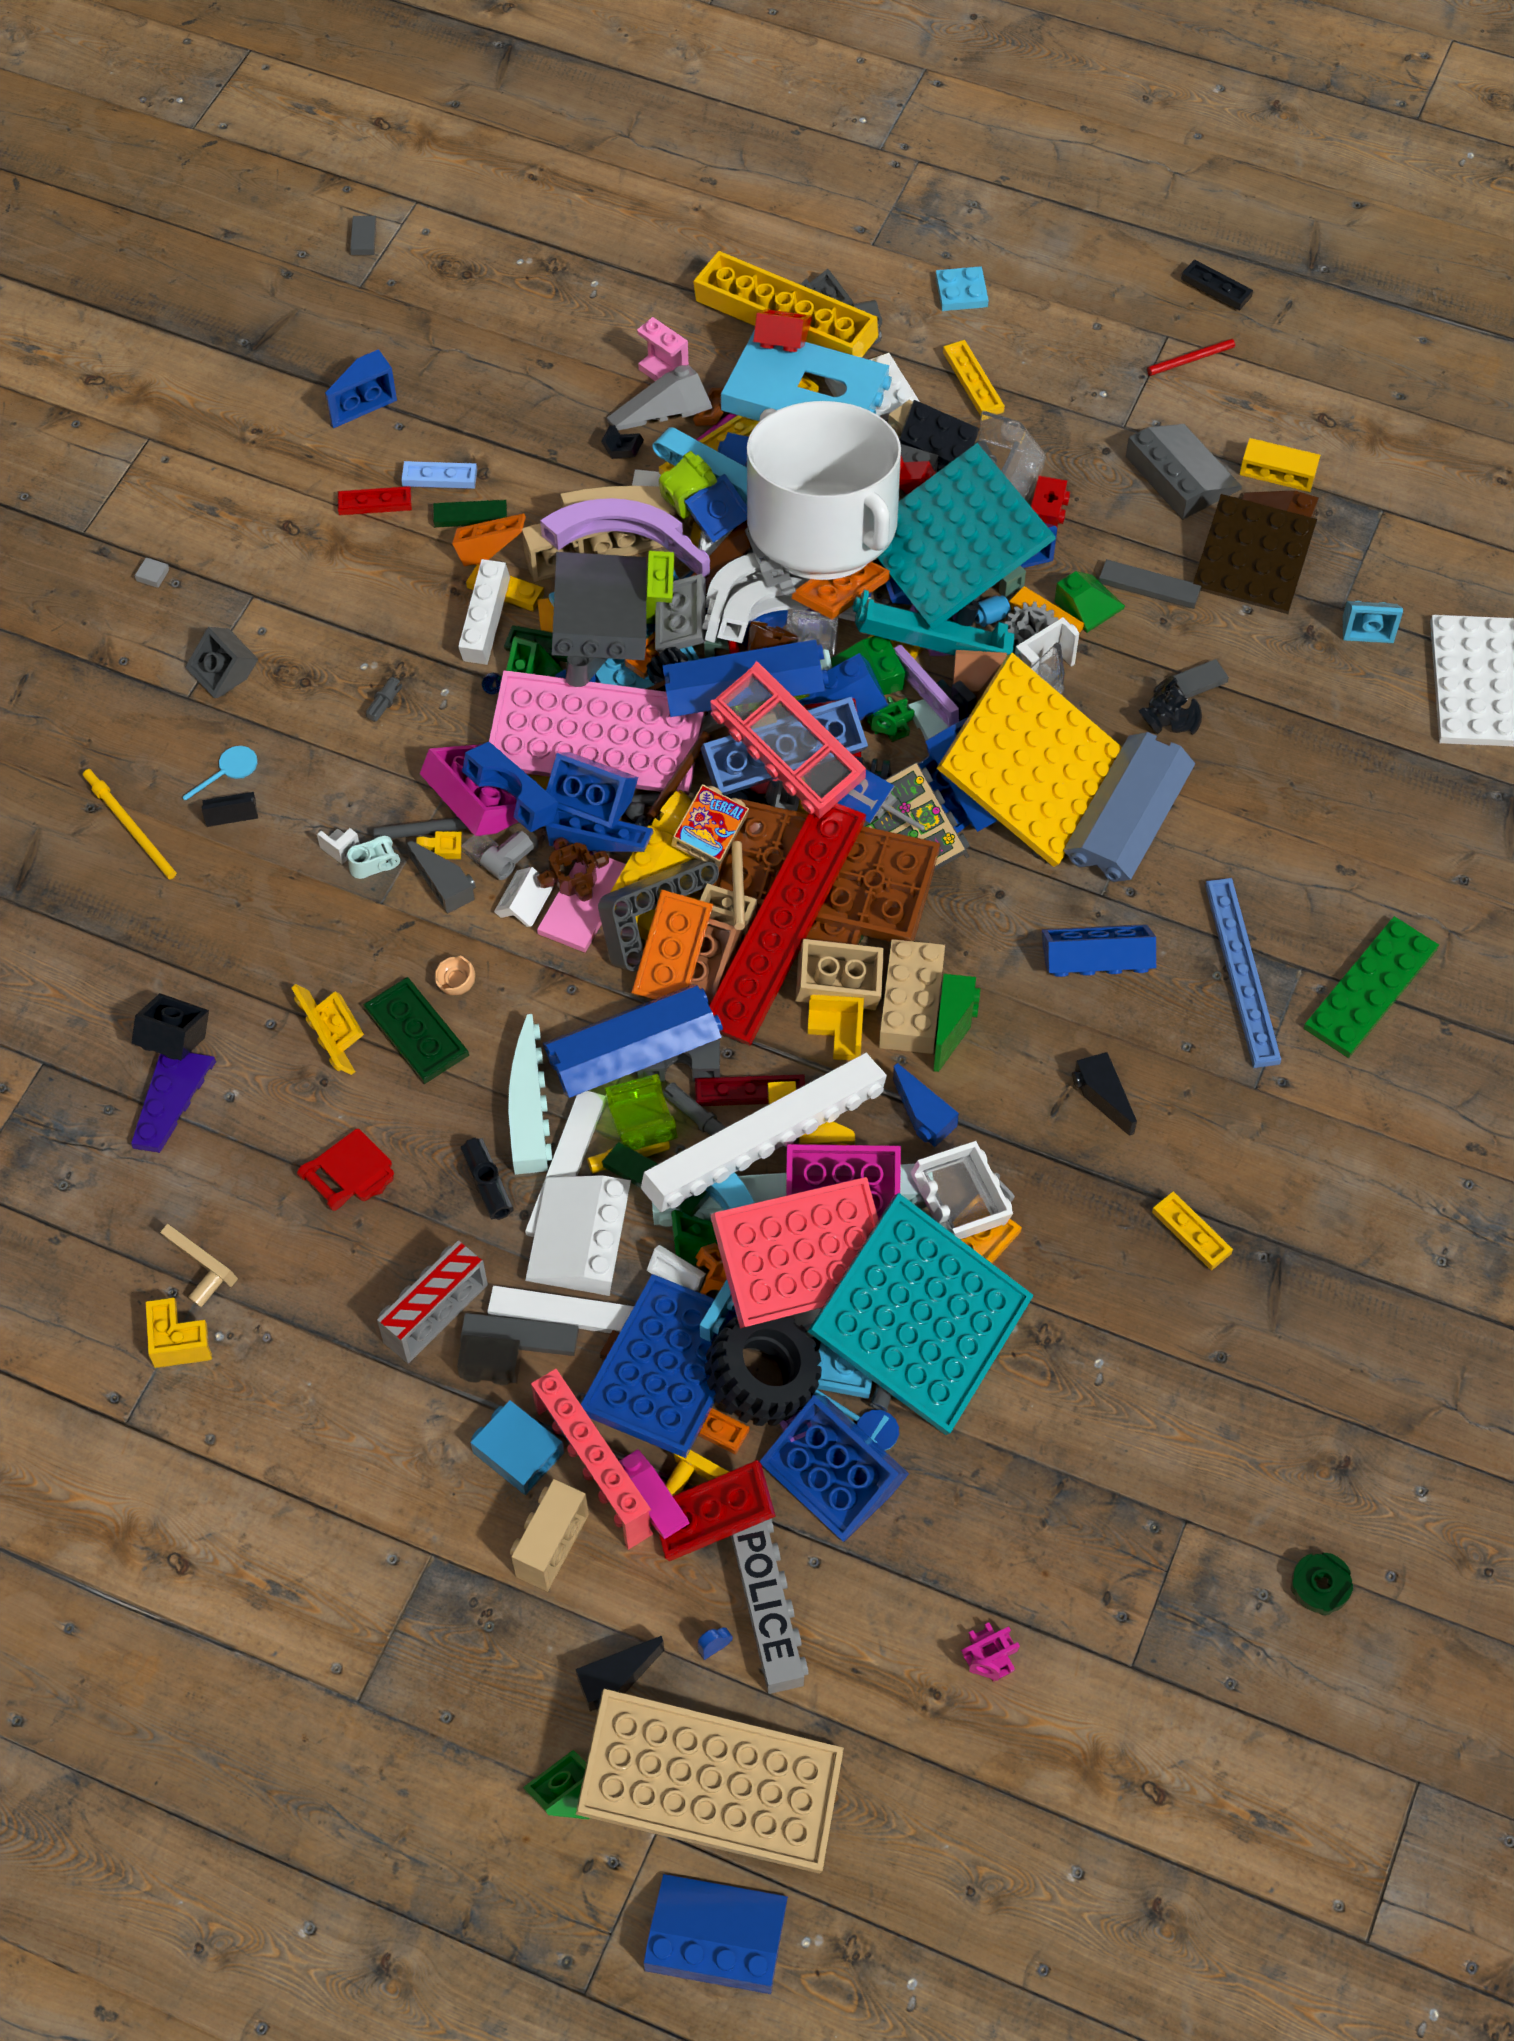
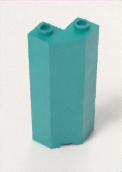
(914, 630)

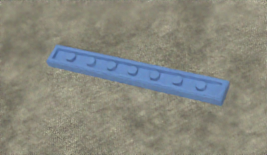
(1243, 973)

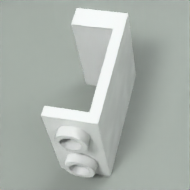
(1036, 646)

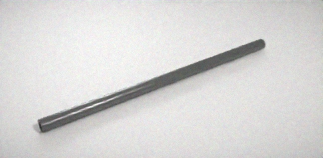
(455, 824)

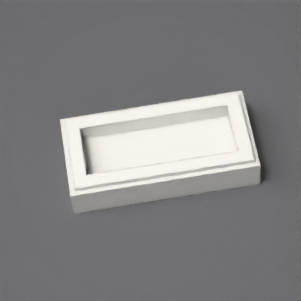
(675, 1269)

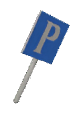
(870, 797)

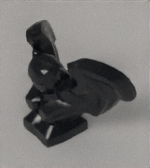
(1166, 709)

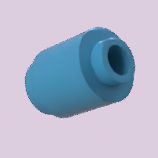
(992, 610)

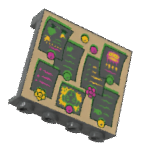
(923, 805)

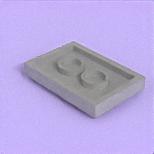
(682, 621)

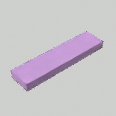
(928, 688)

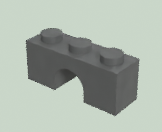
(702, 1060)

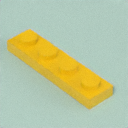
(973, 378)

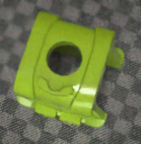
(685, 480)

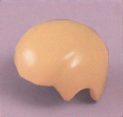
(455, 975)

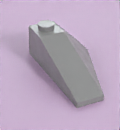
(672, 394)

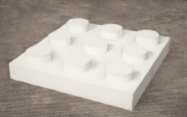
(893, 398)

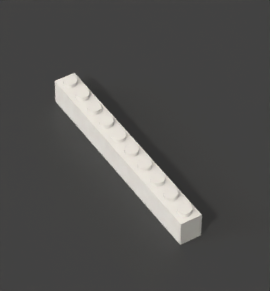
(763, 1132)

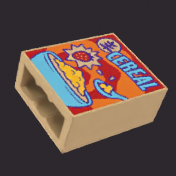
(710, 825)

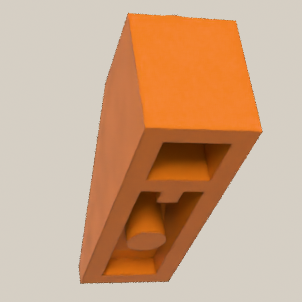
(486, 538)

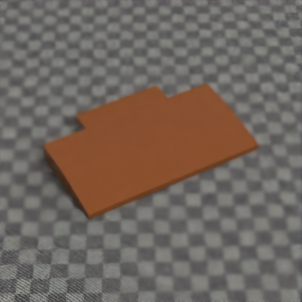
(875, 893)

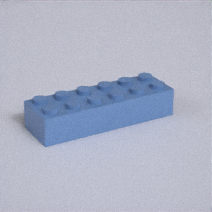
(735, 770)

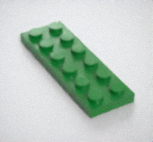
(1371, 987)

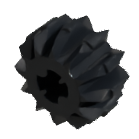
(666, 657)

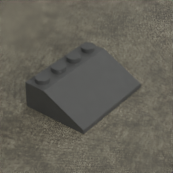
(1180, 468)

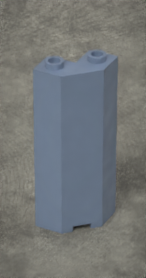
(1129, 806)

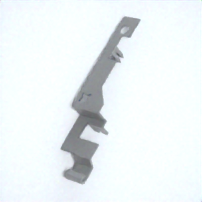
(768, 566)

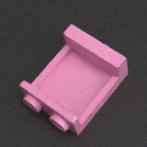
(665, 349)

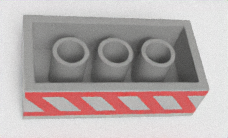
(432, 1301)

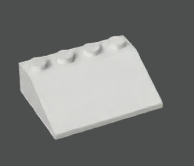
(579, 1232)

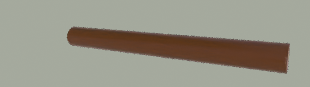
(678, 775)

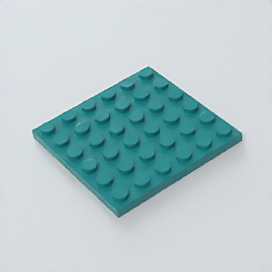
(961, 536)
(921, 1314)

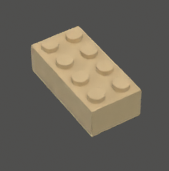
(912, 996)

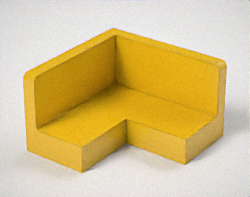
(838, 1018)
(171, 1341)

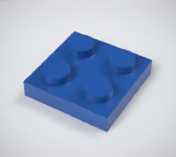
(717, 509)

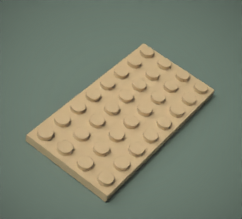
(710, 1781)

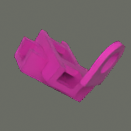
(992, 1658)

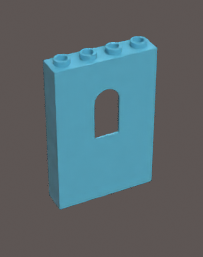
(771, 379)

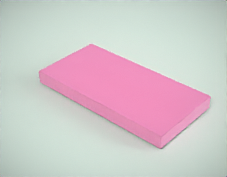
(577, 921)

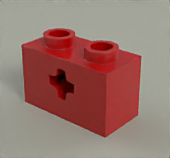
(1049, 500)

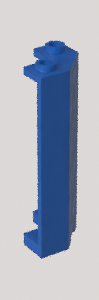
(697, 682)
(633, 1040)

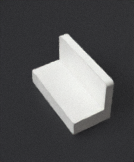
(523, 897)

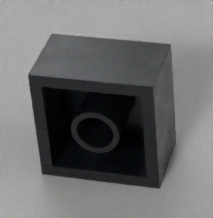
(170, 1027)

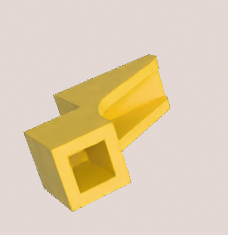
(825, 1134)

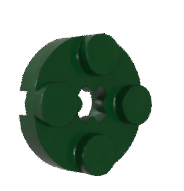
(1318, 1566)

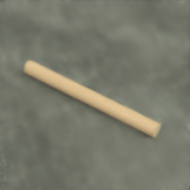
(738, 886)

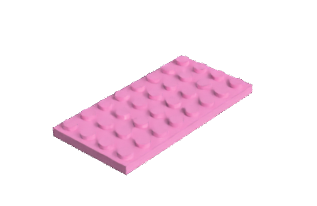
(596, 721)

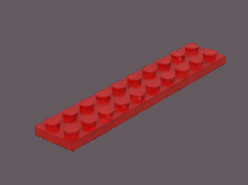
(784, 921)

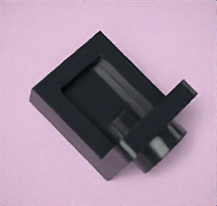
(621, 445)

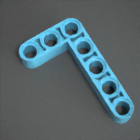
(674, 444)

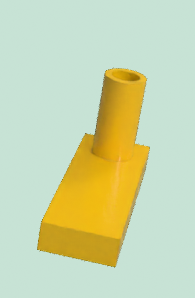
(687, 1466)

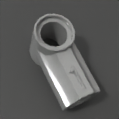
(502, 860)

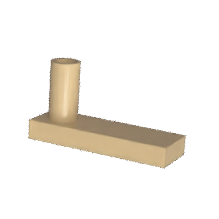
(217, 1271)

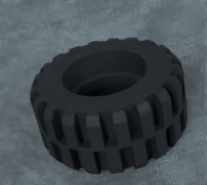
(747, 1395)

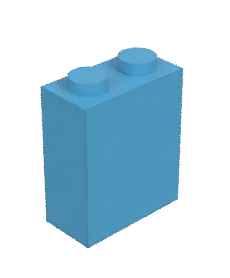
(516, 1447)

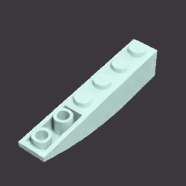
(527, 1104)

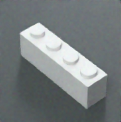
(484, 612)

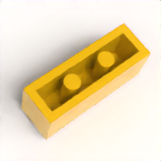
(1279, 464)

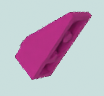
(665, 1512)

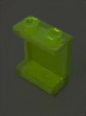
(640, 1112)

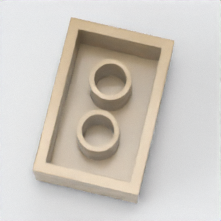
(839, 971)
(549, 1534)

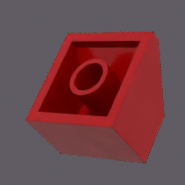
(781, 329)

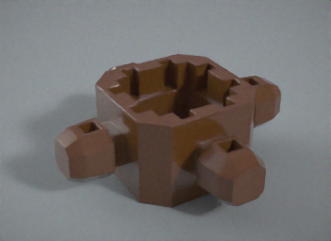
(565, 854)

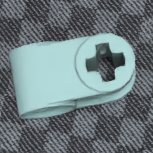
(372, 857)

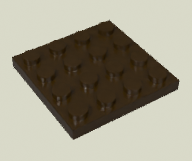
(1254, 553)

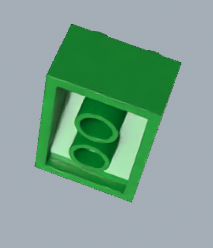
(883, 660)
(957, 1008)

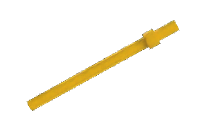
(102, 792)

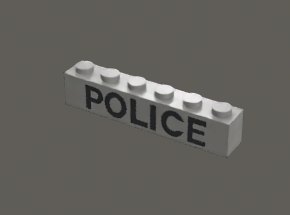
(769, 1609)

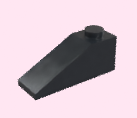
(1104, 1090)
(617, 1671)

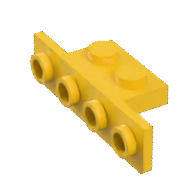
(332, 1023)

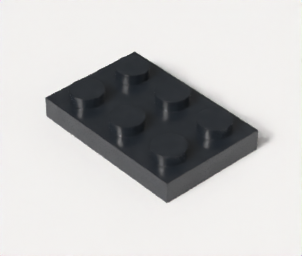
(937, 432)

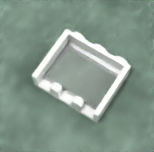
(962, 1190)

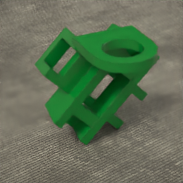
(889, 724)

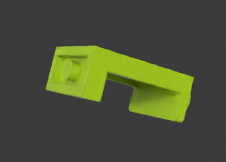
(658, 581)

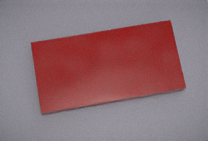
(720, 1509)

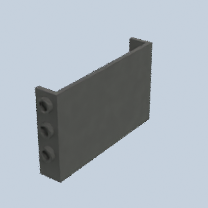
(599, 606)

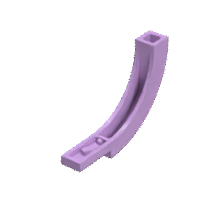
(623, 516)

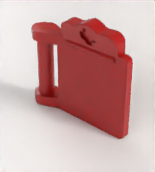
(354, 1166)

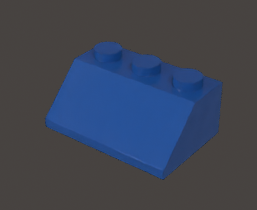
(855, 680)
(590, 788)

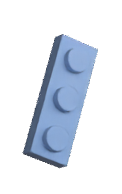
(439, 474)

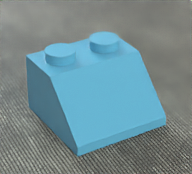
(1371, 621)

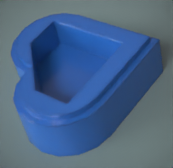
(713, 1641)

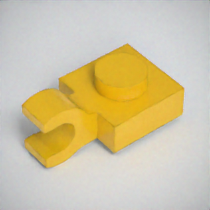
(444, 844)

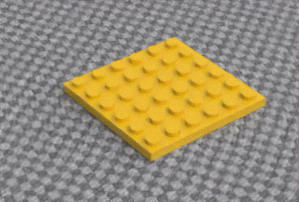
(1030, 758)

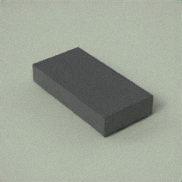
(363, 235)
(1201, 678)

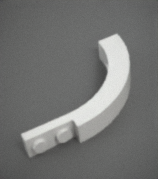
(725, 584)
(758, 600)

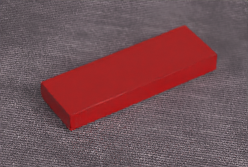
(374, 500)

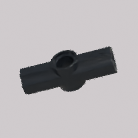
(491, 1191)

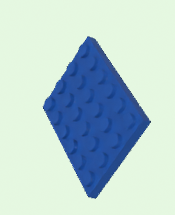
(656, 1370)

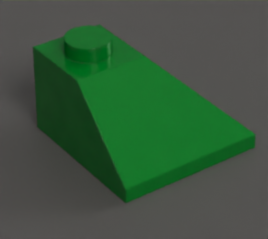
(1086, 599)
(559, 1786)

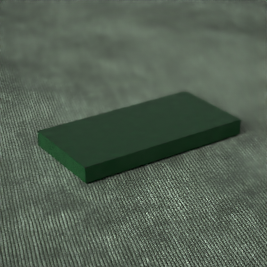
(416, 1030)

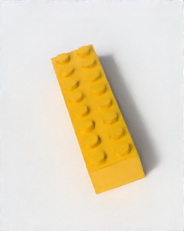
(746, 289)

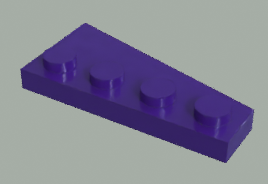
(168, 1097)

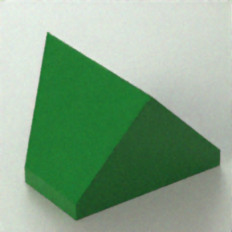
(531, 659)
(691, 1235)

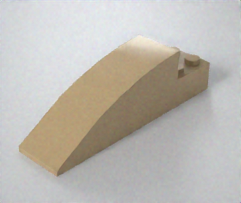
(541, 555)

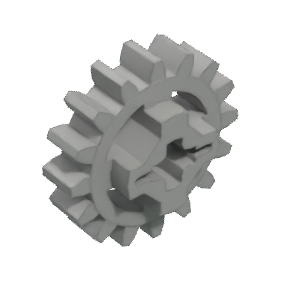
(1035, 616)

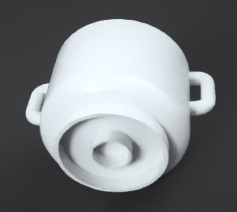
(822, 487)

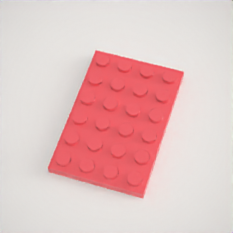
(792, 1248)

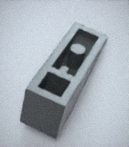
(443, 877)

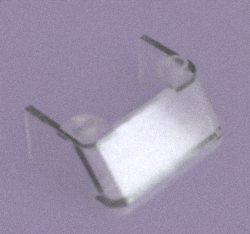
(1026, 456)

